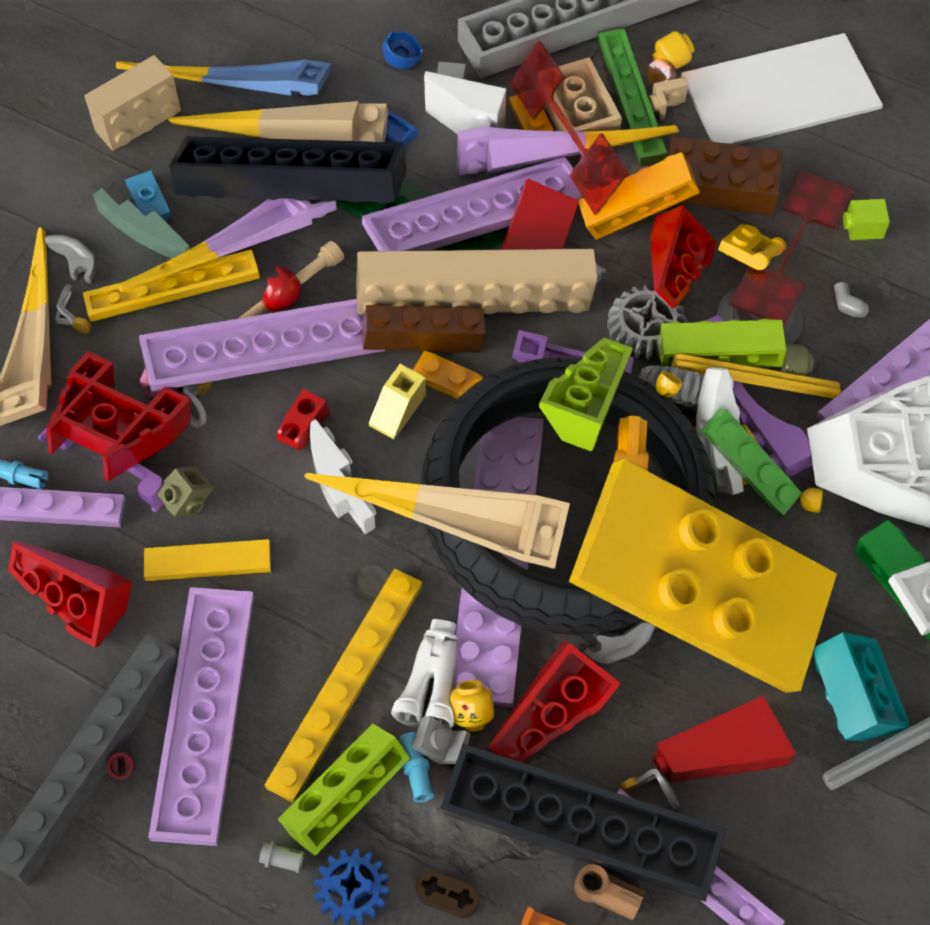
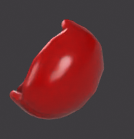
(282, 291)

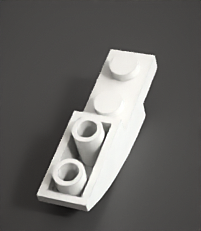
(715, 394)
(336, 462)

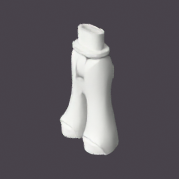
(433, 660)

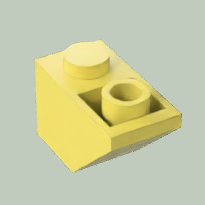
(398, 401)

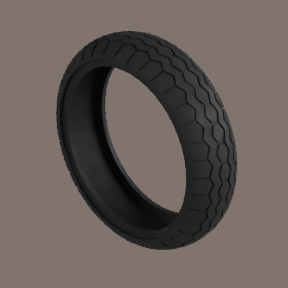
(493, 578)

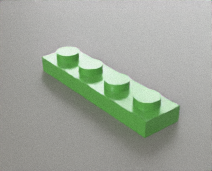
(751, 461)

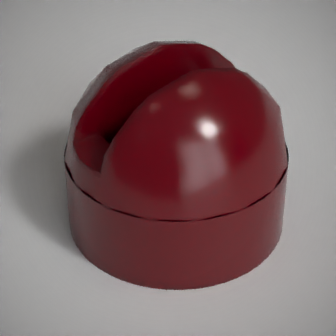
(113, 765)

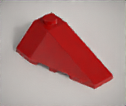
(678, 253)
(78, 592)
(557, 700)

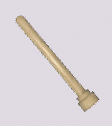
(329, 256)

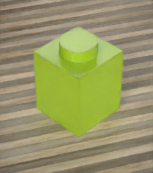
(866, 219)

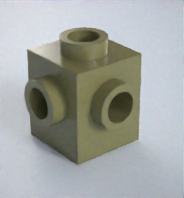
(185, 491)

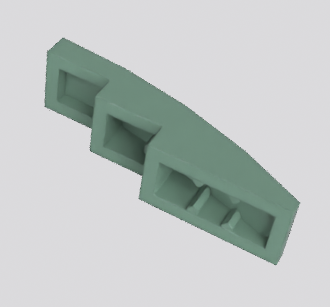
(146, 230)

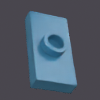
(147, 195)

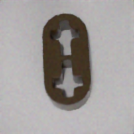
(449, 886)

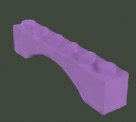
(781, 441)

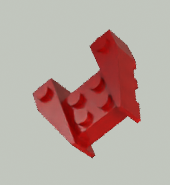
(111, 421)

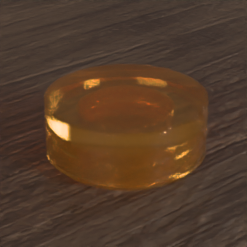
(661, 71)

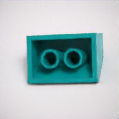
(859, 687)

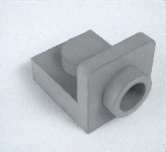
(439, 741)

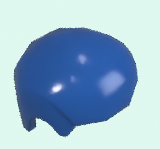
(401, 50)

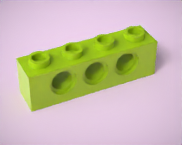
(344, 789)

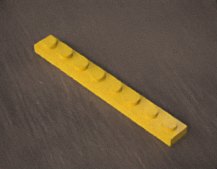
(343, 686)

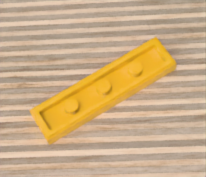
(207, 560)

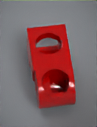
(296, 426)

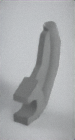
(77, 254)
(619, 646)

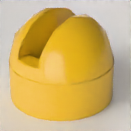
(668, 384)
(812, 499)

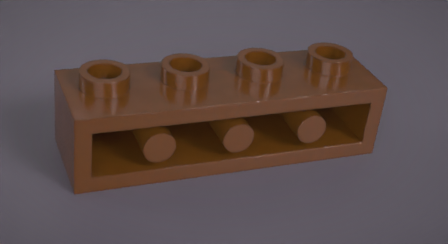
(423, 328)

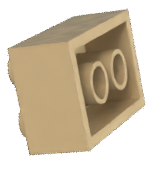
(584, 100)
(133, 102)

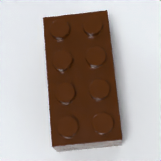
(732, 175)

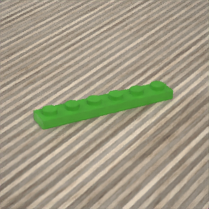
(631, 93)

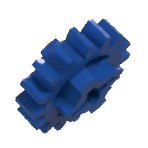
(337, 886)

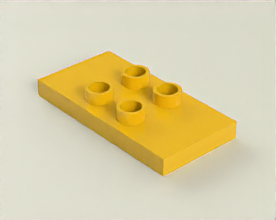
(704, 576)

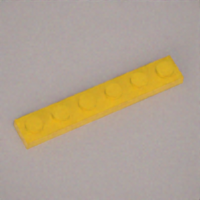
(199, 279)

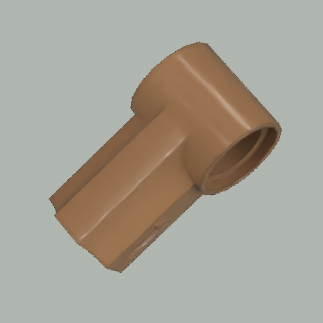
(612, 894)

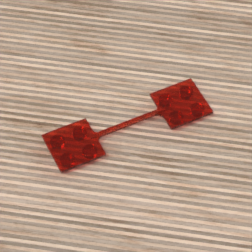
(600, 167)
(770, 292)

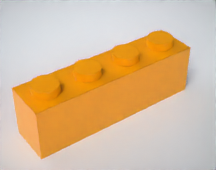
(642, 195)

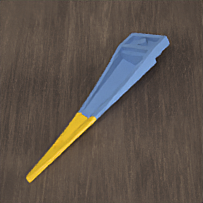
(276, 78)

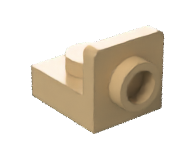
(668, 94)

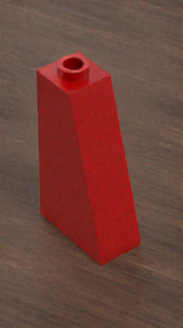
(726, 745)

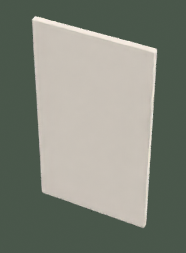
(781, 90)

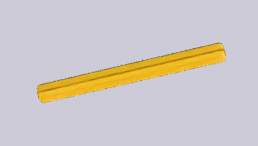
(761, 376)

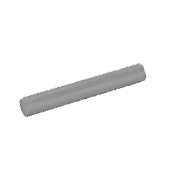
(877, 755)

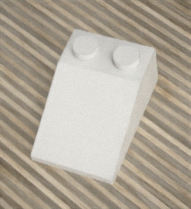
(464, 103)

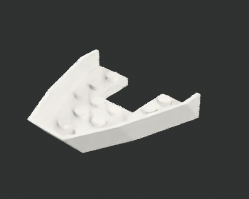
(879, 452)

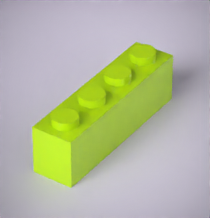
(734, 341)

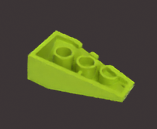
(583, 394)

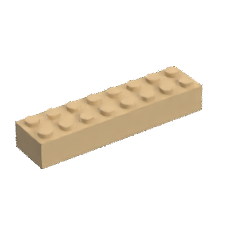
(479, 279)

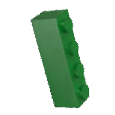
(888, 553)

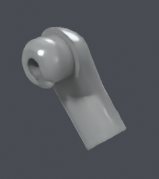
(849, 304)

